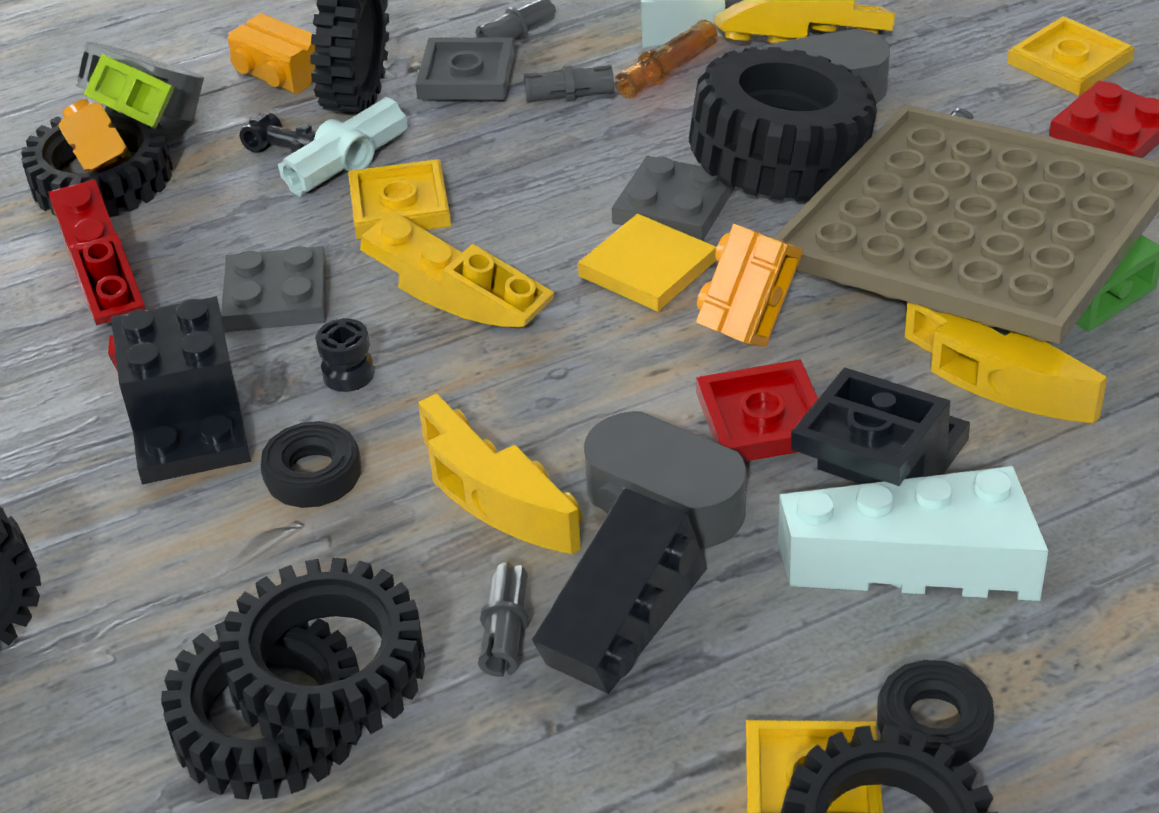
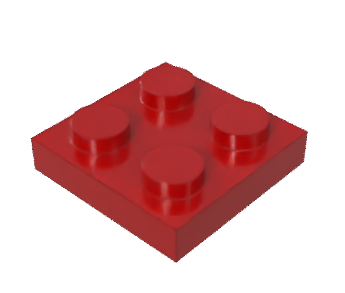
(1110, 120)
(756, 407)

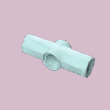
(343, 146)

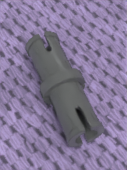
(569, 83)

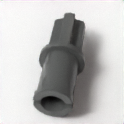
(518, 22)
(503, 620)

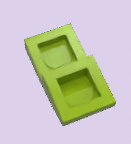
(129, 91)

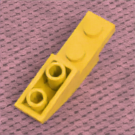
(790, 18)
(461, 283)
(1008, 367)
(497, 486)

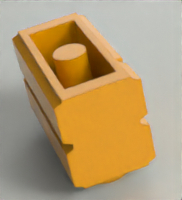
(273, 52)
(92, 136)
(748, 285)

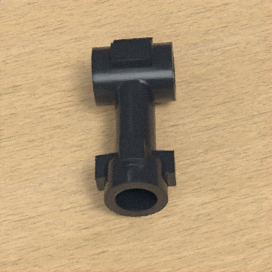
(267, 130)

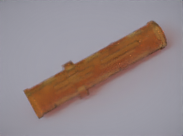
(655, 65)

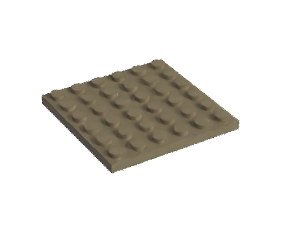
(977, 221)

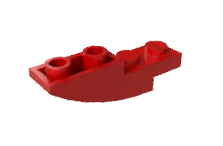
(95, 252)

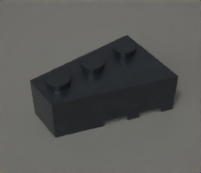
(621, 591)

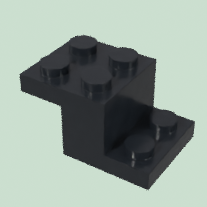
(179, 390)
(879, 431)

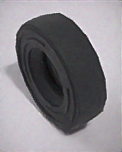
(316, 487)
(945, 682)

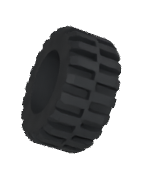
(778, 121)

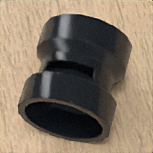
(345, 354)

